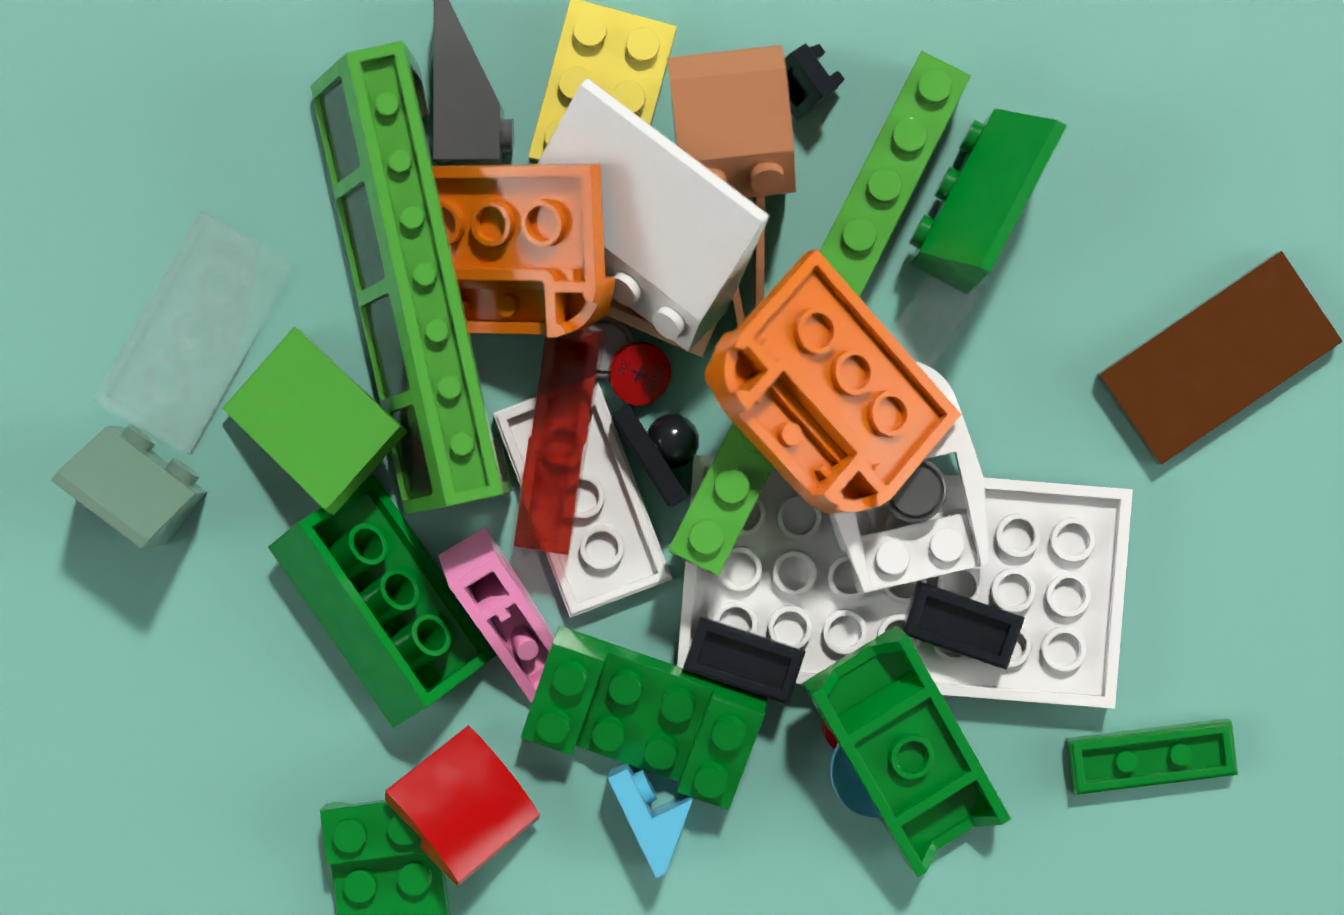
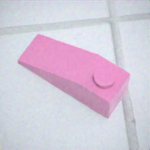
(499, 606)

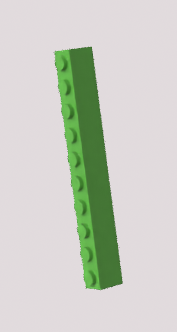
(853, 251)

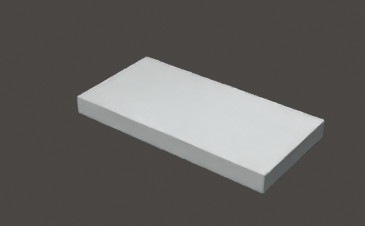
(613, 535)

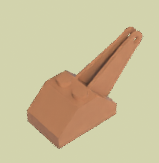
(738, 125)

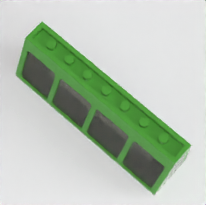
(407, 278)

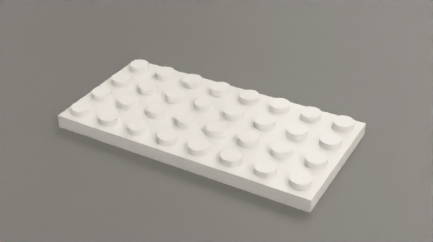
(1052, 559)

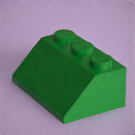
(984, 196)

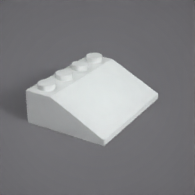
(668, 222)

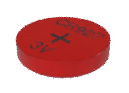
(639, 373)

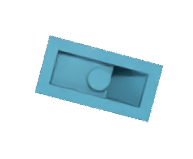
(654, 828)

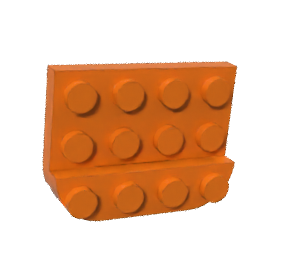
(527, 246)
(828, 392)

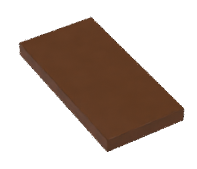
(1219, 357)

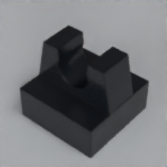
(808, 80)

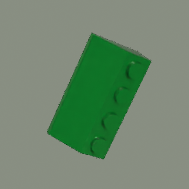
(382, 602)

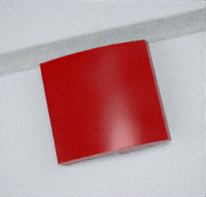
(462, 805)

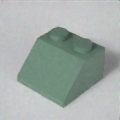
(131, 485)

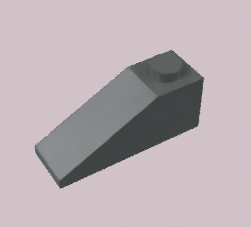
(466, 111)

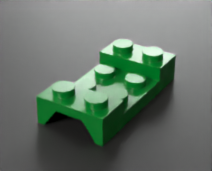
(645, 715)
(905, 747)
(379, 863)

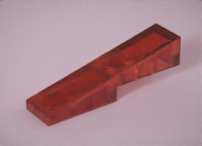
(559, 441)

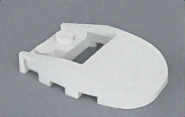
(928, 546)

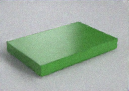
(314, 420)

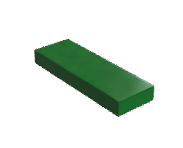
(1151, 756)

